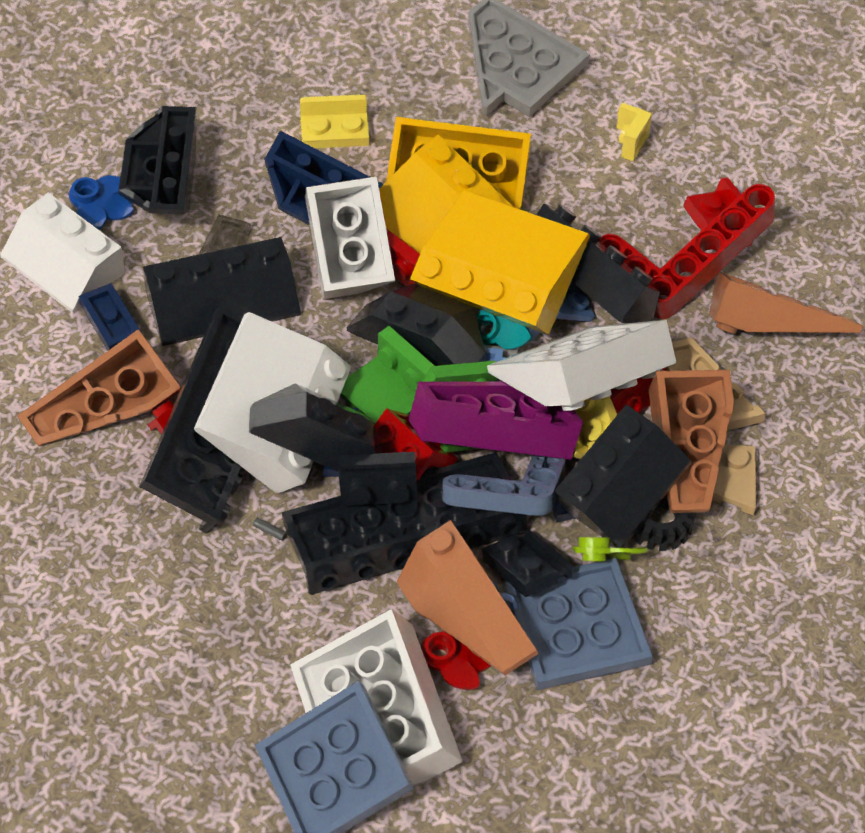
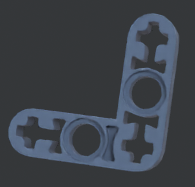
(529, 497)

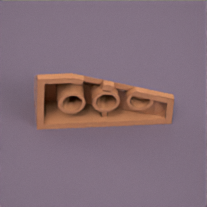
(753, 309)
(108, 390)
(695, 415)
(458, 596)

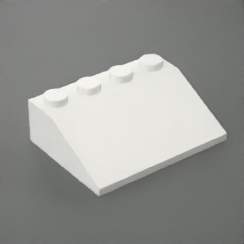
(588, 363)
(257, 365)
(396, 676)

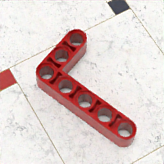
(692, 256)

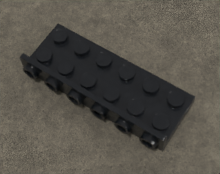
(185, 464)
(366, 541)

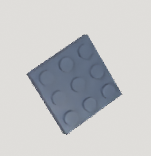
(582, 626)
(334, 764)

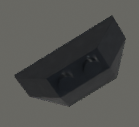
(161, 162)
(429, 321)
(312, 426)

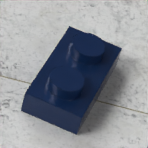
(108, 315)

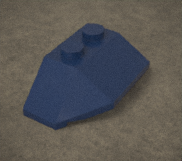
(297, 165)

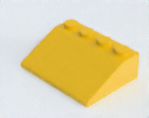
(494, 153)
(426, 189)
(501, 261)

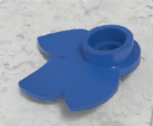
(99, 200)

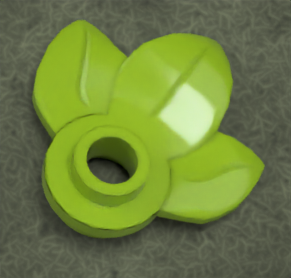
(599, 549)

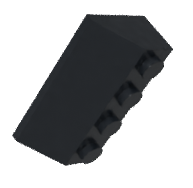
(606, 277)
(239, 278)

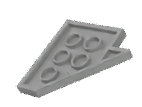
(518, 58)

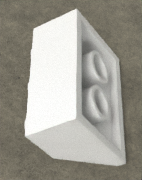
(349, 237)
(62, 252)

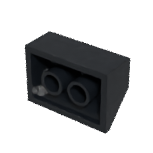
(622, 477)

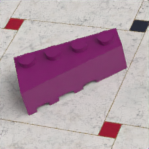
(492, 418)

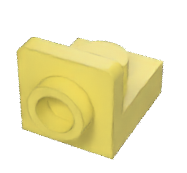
(635, 129)

